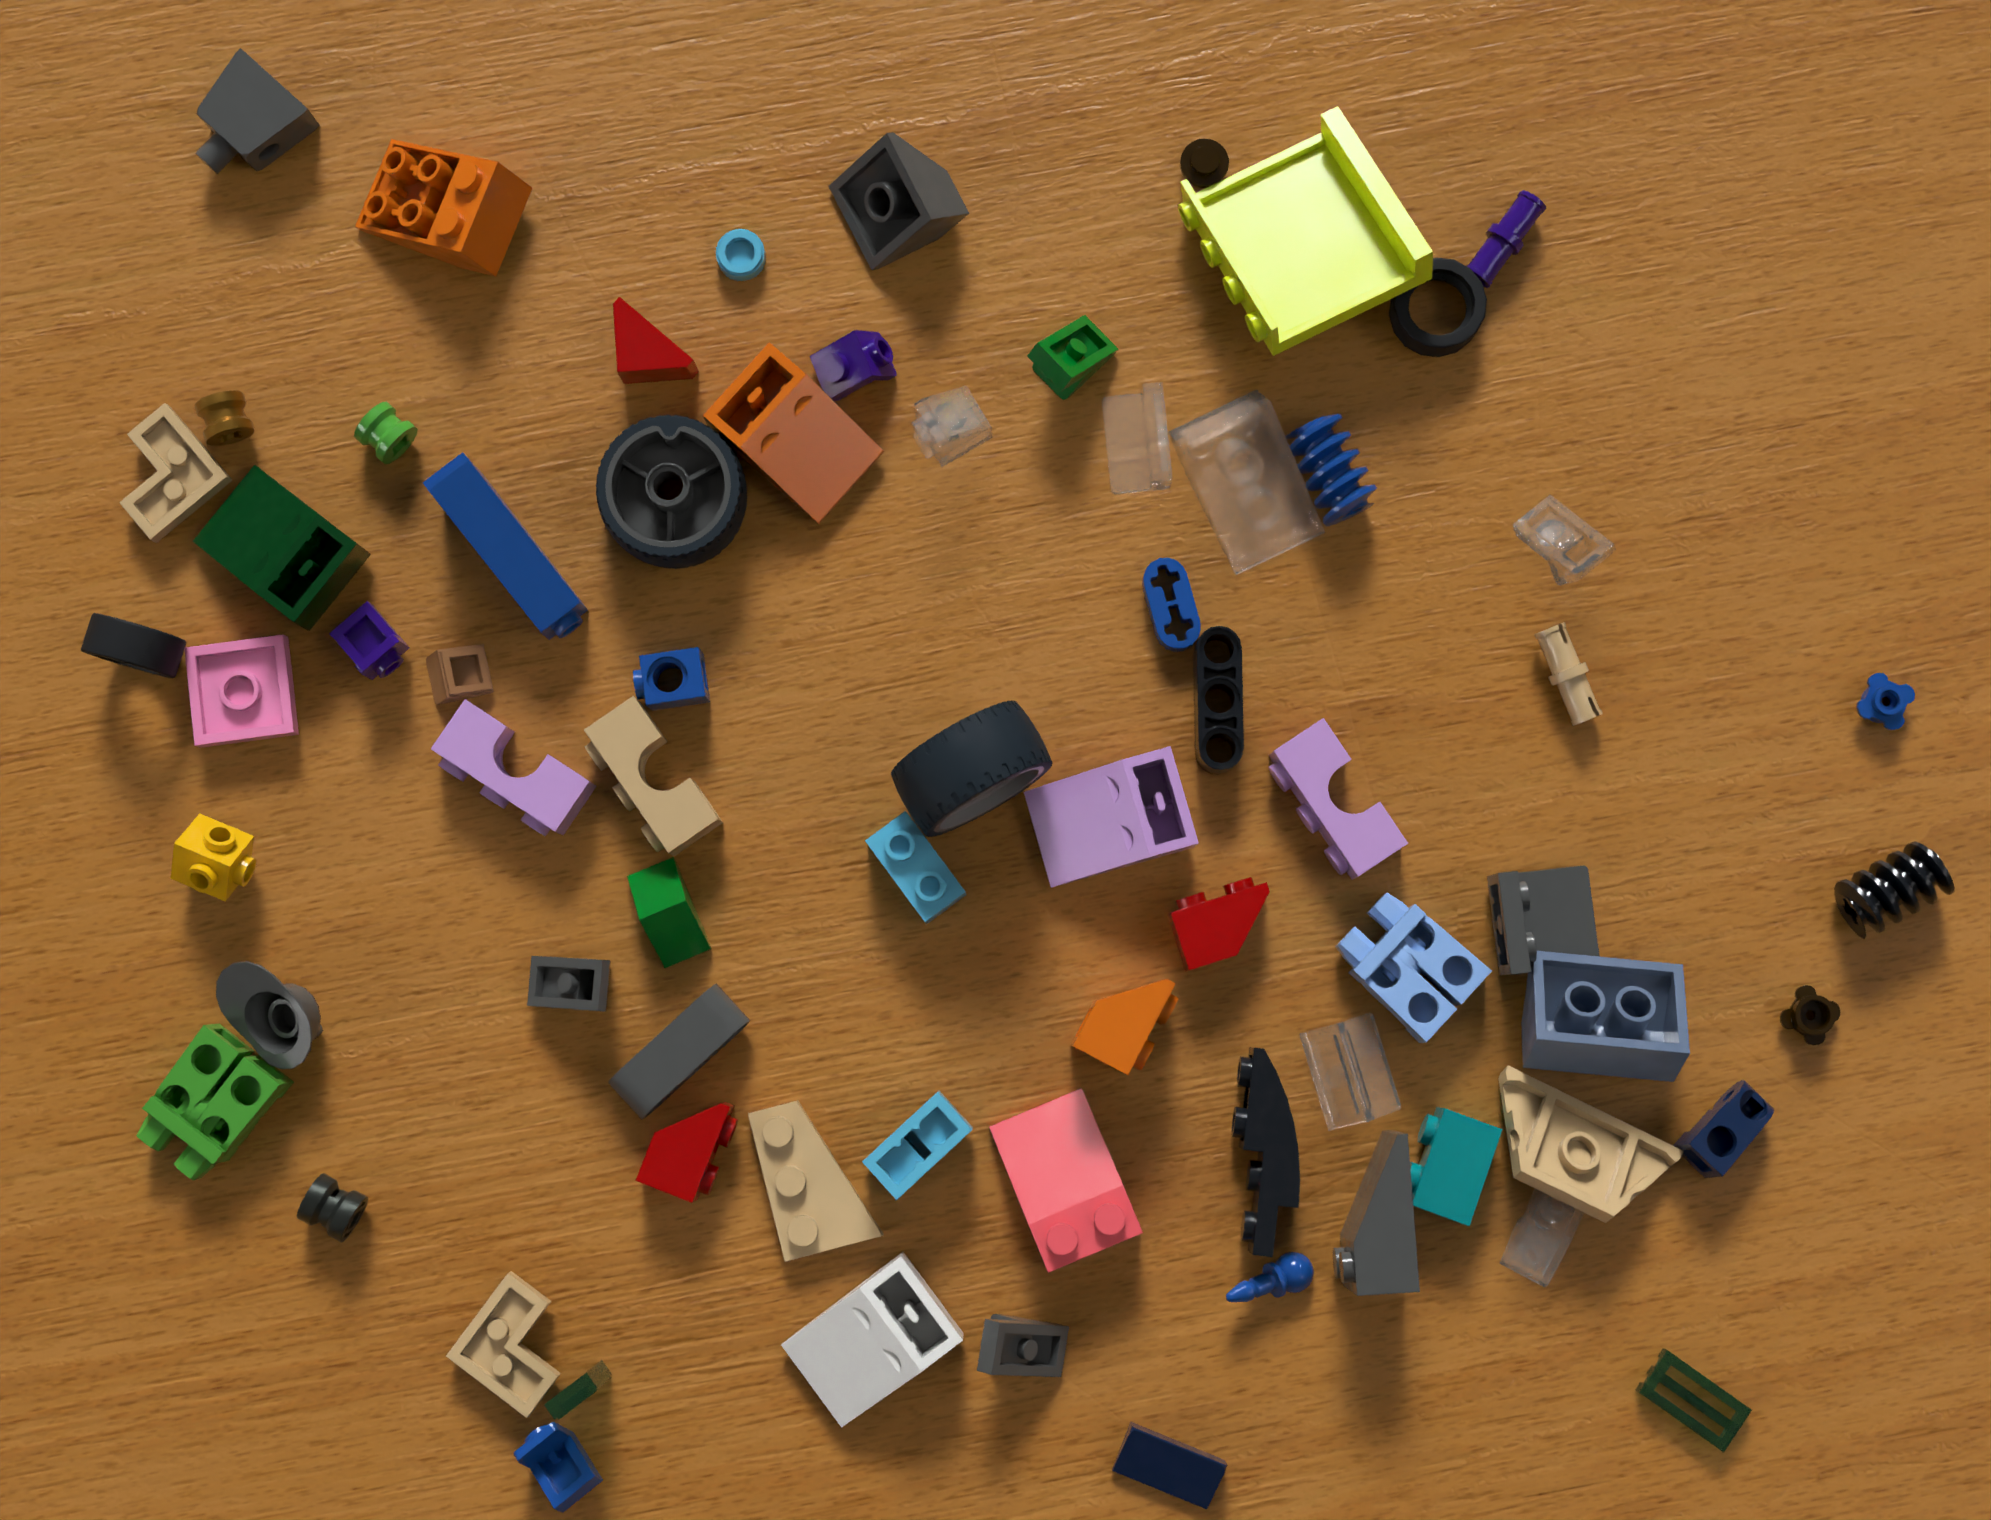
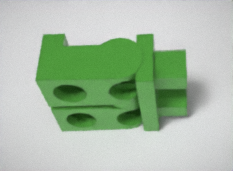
(211, 1100)

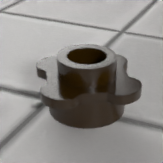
(1824, 1011)

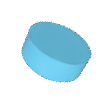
(740, 254)

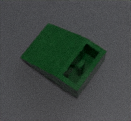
(281, 548)

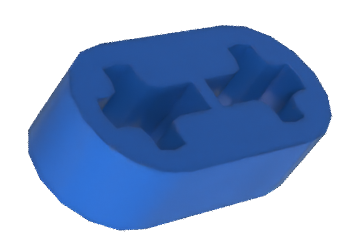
(1182, 601)

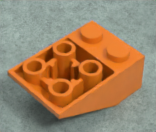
(445, 205)
(792, 433)

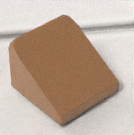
(459, 673)

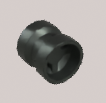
(332, 1207)

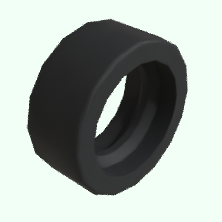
(1436, 345)
(133, 645)

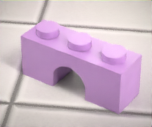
(475, 746)
(1354, 840)

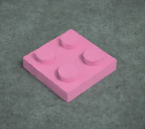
(241, 691)

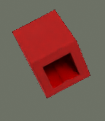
(1216, 927)
(683, 1153)

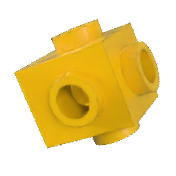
(213, 857)

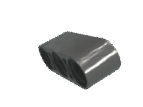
(679, 1051)

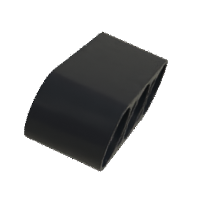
(1218, 676)

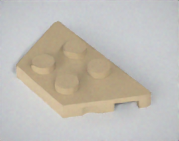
(1576, 1148)

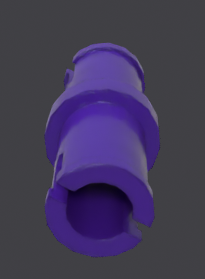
(1506, 237)

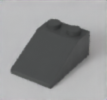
(1379, 1231)

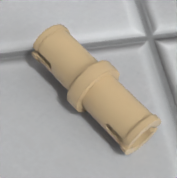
(1568, 674)

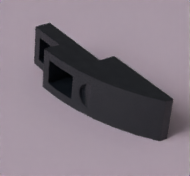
(1269, 1128)

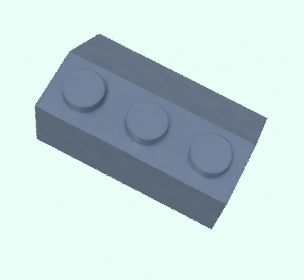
(1605, 1016)

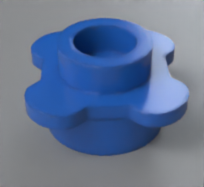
(1871, 704)

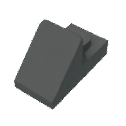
(569, 983)
(1022, 1347)

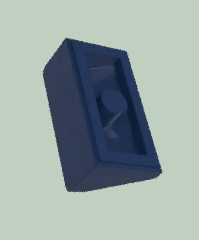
(1169, 1465)

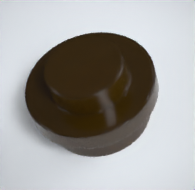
(1204, 162)

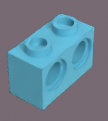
(916, 867)
(917, 1145)

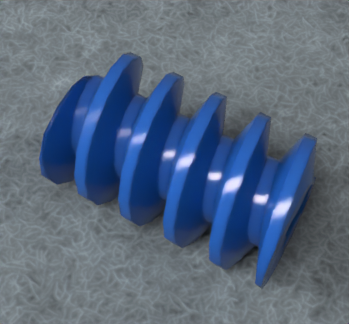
(1331, 469)

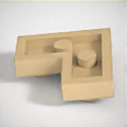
(184, 474)
(494, 1351)

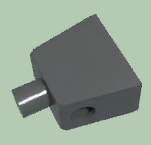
(251, 117)

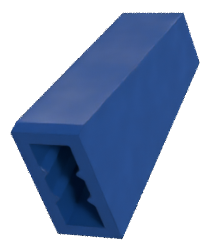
(506, 547)

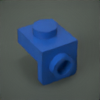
(558, 1464)

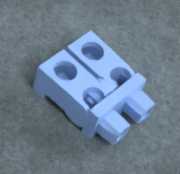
(1407, 949)

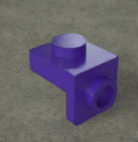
(853, 363)
(370, 642)

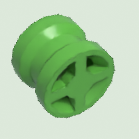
(385, 432)

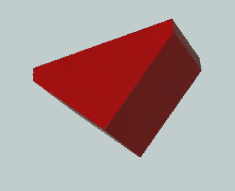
(645, 352)

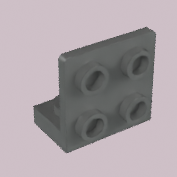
(1541, 913)

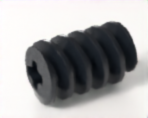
(1890, 885)

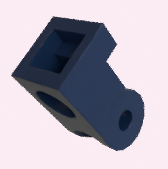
(1725, 1130)

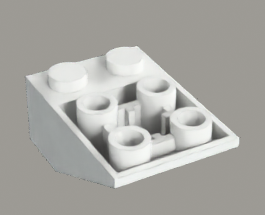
(873, 1340)

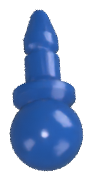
(1290, 1273)

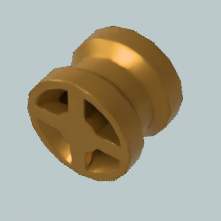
(224, 418)

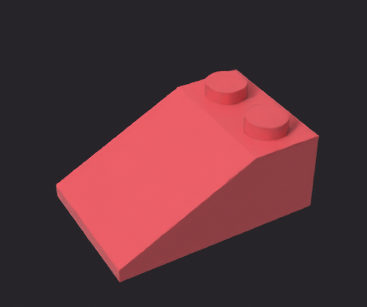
(1065, 1180)

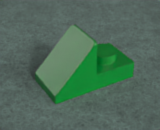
(1071, 356)

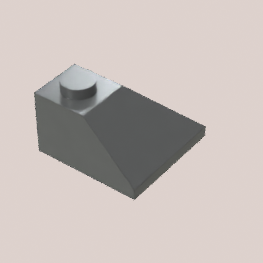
(896, 200)

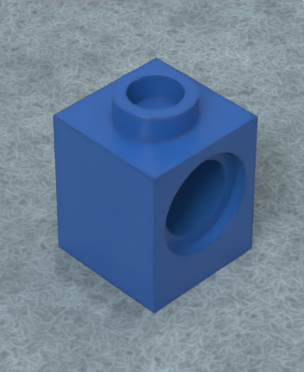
(694, 685)

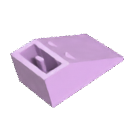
(1111, 817)

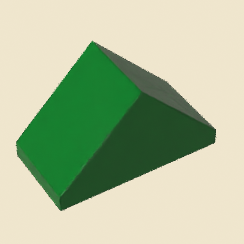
(668, 913)

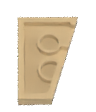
(806, 1188)

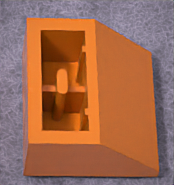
(1119, 1025)

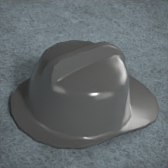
(270, 1015)

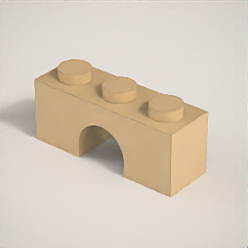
(624, 743)

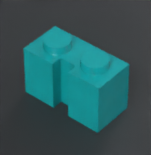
(1452, 1164)

